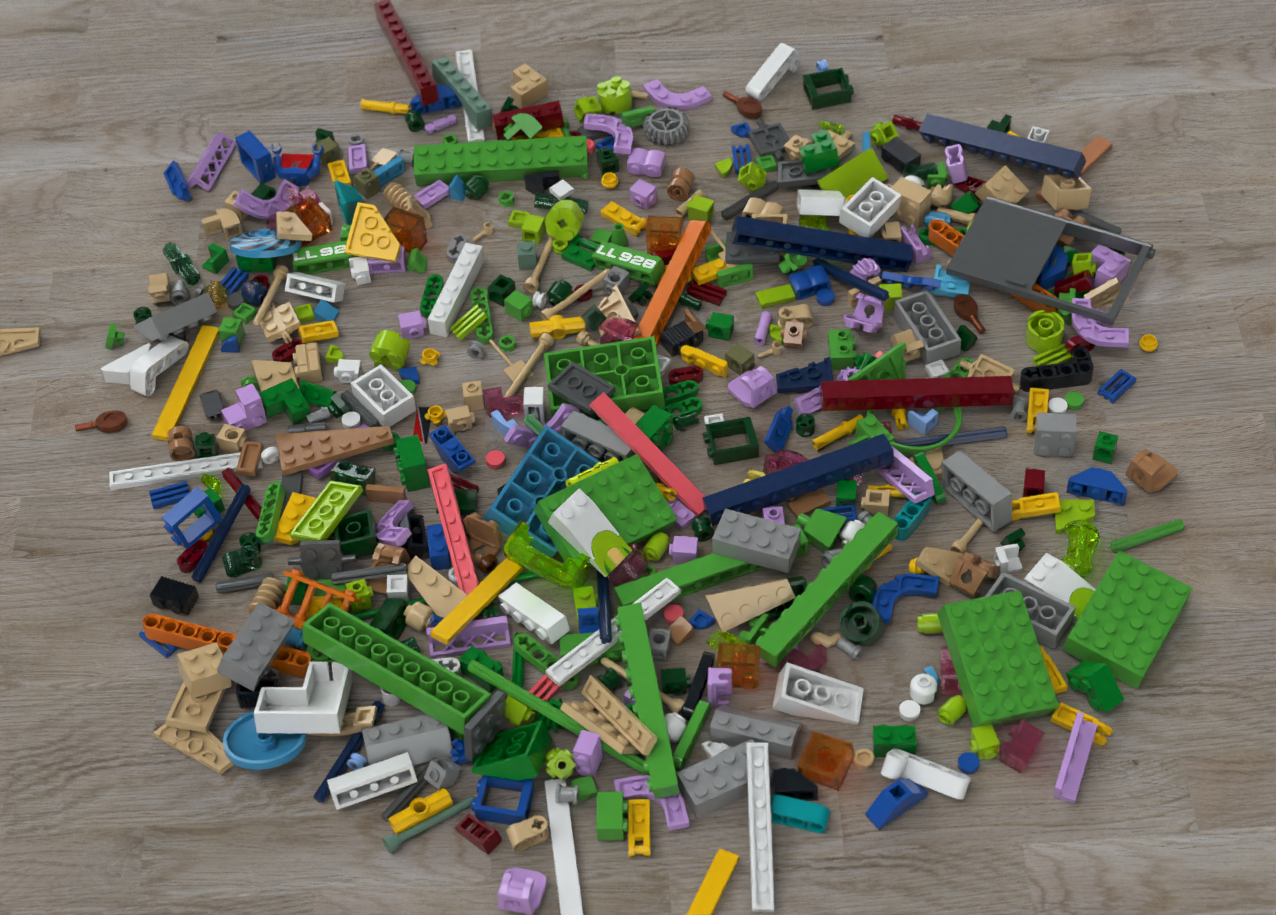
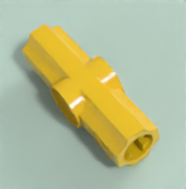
(557, 326)
(410, 817)

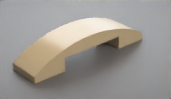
(355, 722)

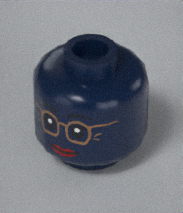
(254, 292)

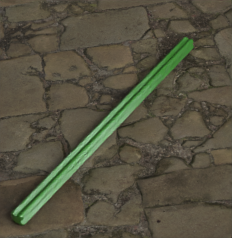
(547, 710)

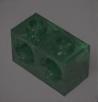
(353, 474)

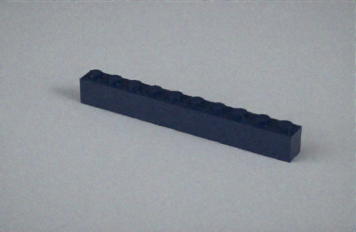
(1003, 146)
(820, 243)
(800, 478)

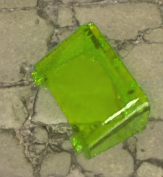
(569, 575)

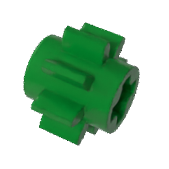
(863, 360)

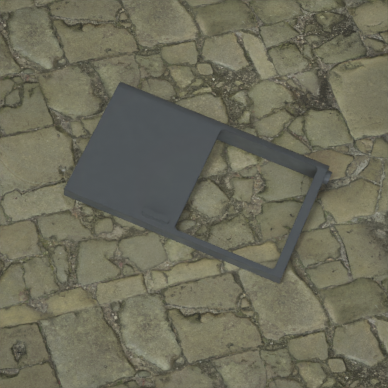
(1013, 243)

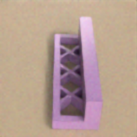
(209, 153)
(909, 474)
(482, 628)
(1075, 759)

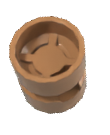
(680, 184)
(180, 443)

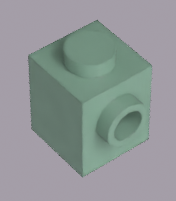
(527, 255)

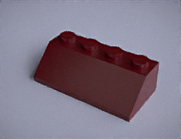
(547, 114)

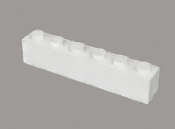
(456, 290)

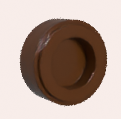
(488, 563)

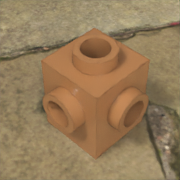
(794, 334)

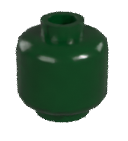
(476, 187)
(559, 292)
(863, 589)

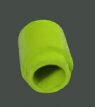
(656, 546)
(929, 624)
(952, 710)

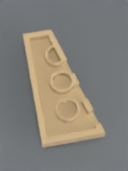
(18, 339)
(434, 588)
(743, 604)
(197, 745)

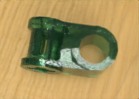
(240, 562)

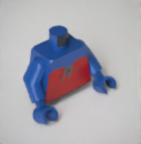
(297, 167)

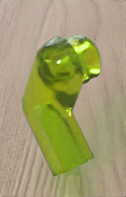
(838, 129)
(211, 482)

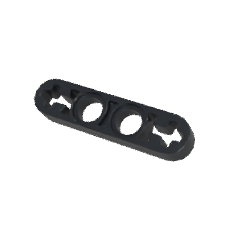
(698, 685)

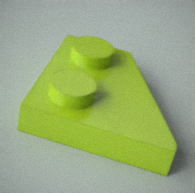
(1073, 510)

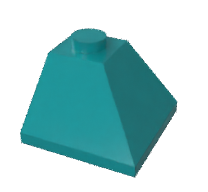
(347, 200)

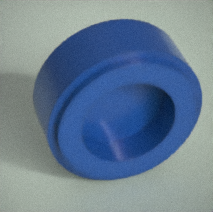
(825, 297)
(968, 763)

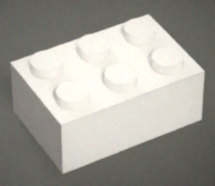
(870, 208)
(383, 396)

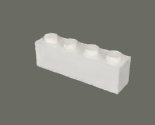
(533, 613)
(372, 781)

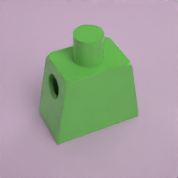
(822, 528)

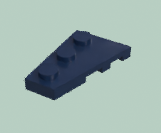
(805, 378)

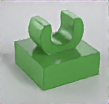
(417, 261)
(114, 337)

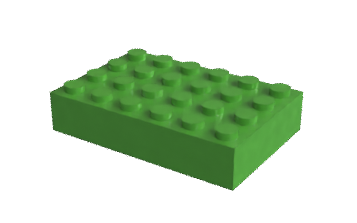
(626, 364)
(624, 496)
(1128, 618)
(997, 659)

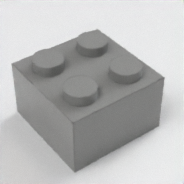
(1055, 434)

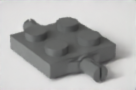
(769, 139)
(321, 558)

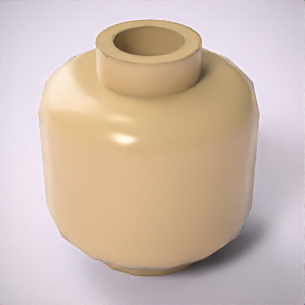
(418, 616)

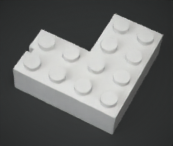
(306, 709)

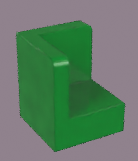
(966, 203)
(217, 259)
(846, 491)

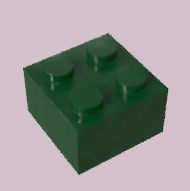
(357, 533)

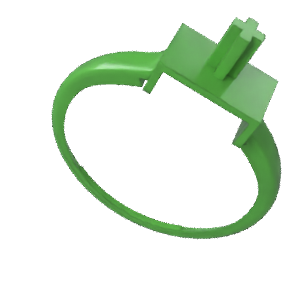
(871, 427)

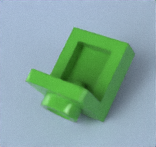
(934, 180)

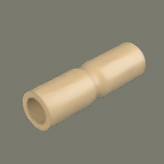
(681, 210)

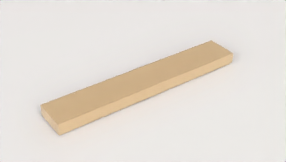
(619, 715)

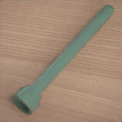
(392, 842)

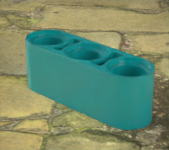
(911, 517)
(799, 814)

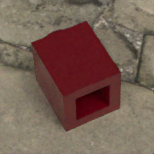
(1033, 482)

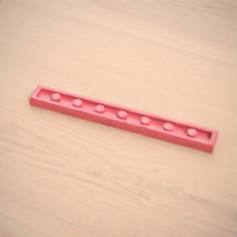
(648, 453)
(453, 528)

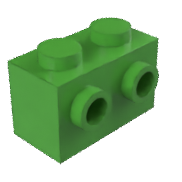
(841, 349)
(610, 815)

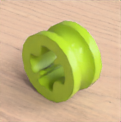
(556, 243)

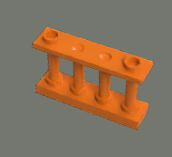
(300, 618)

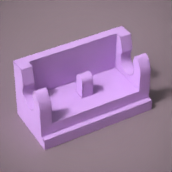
(919, 251)
(719, 685)

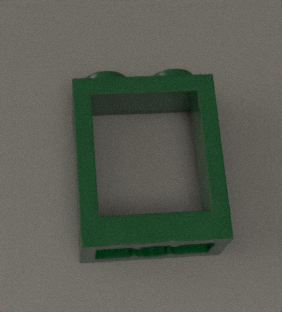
(823, 79)
(730, 428)

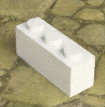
(315, 287)

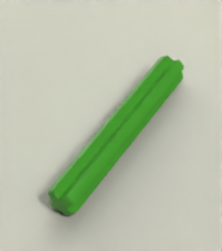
(1147, 535)

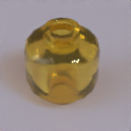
(217, 292)

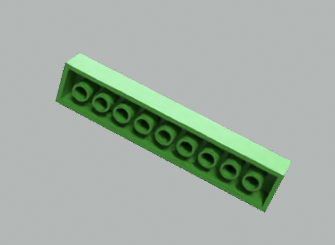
(500, 159)
(394, 667)

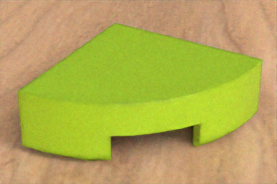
(724, 167)
(775, 333)
(333, 354)

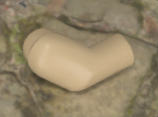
(827, 641)

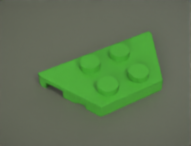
(885, 367)

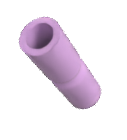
(763, 327)

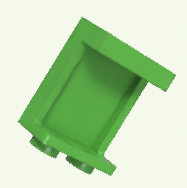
(731, 275)

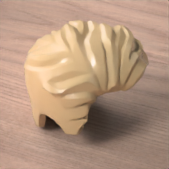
(940, 196)

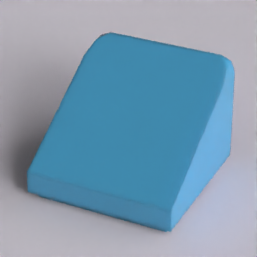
(456, 189)
(325, 312)

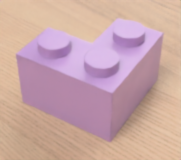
(1109, 265)
(248, 411)

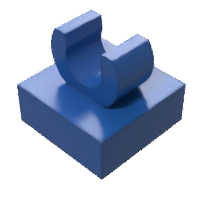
(458, 752)

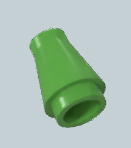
(619, 235)

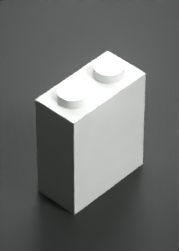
(820, 202)

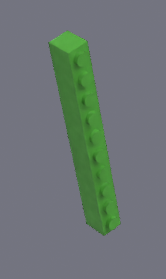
(694, 575)
(826, 588)
(647, 698)

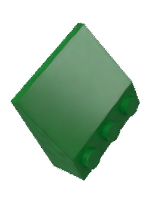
(515, 753)

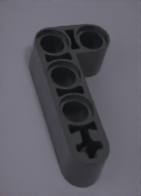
(1059, 375)

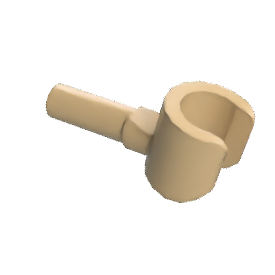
(487, 230)
(775, 350)

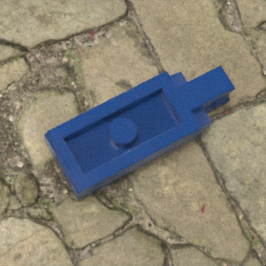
(177, 181)
(779, 429)

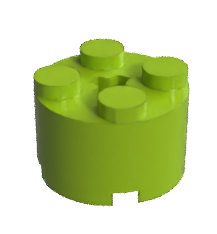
(615, 95)
(564, 220)
(1044, 331)
(389, 350)

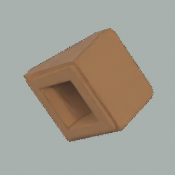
(693, 322)
(681, 630)

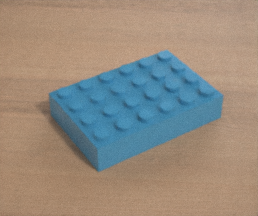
(538, 475)

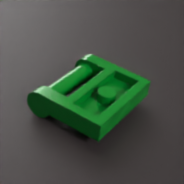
(578, 255)

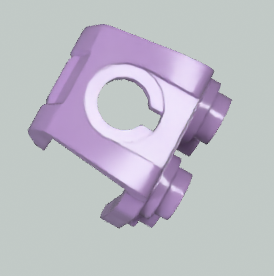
(859, 317)
(753, 387)
(521, 890)

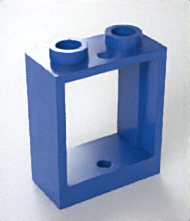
(255, 156)
(183, 510)
(501, 815)

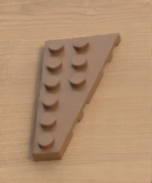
(315, 448)

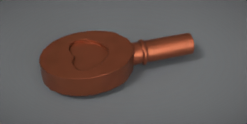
(746, 106)
(967, 309)
(106, 422)

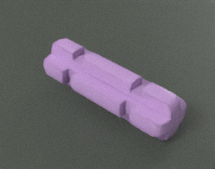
(440, 124)

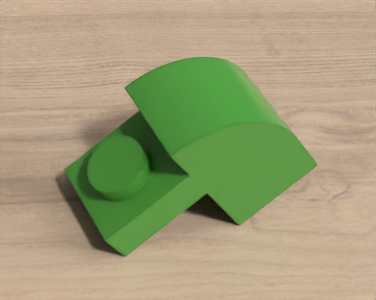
(525, 122)

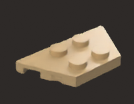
(616, 307)
(272, 373)

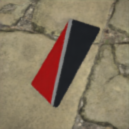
(421, 424)

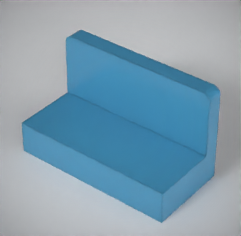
(390, 171)

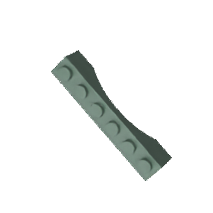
(476, 107)

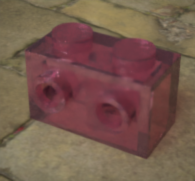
(1020, 746)

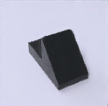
(542, 181)

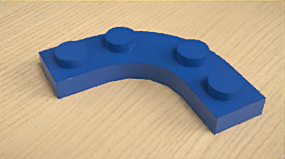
(908, 281)
(902, 586)

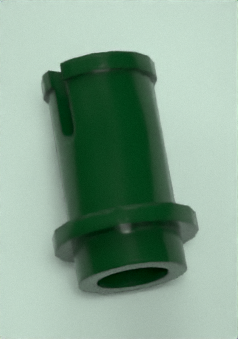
(690, 301)
(685, 421)

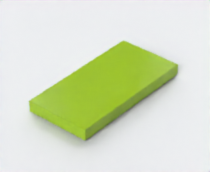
(854, 174)
(326, 512)

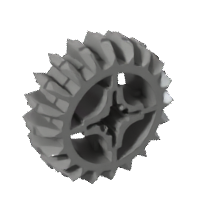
(666, 126)

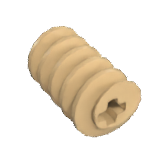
(395, 193)
(268, 593)

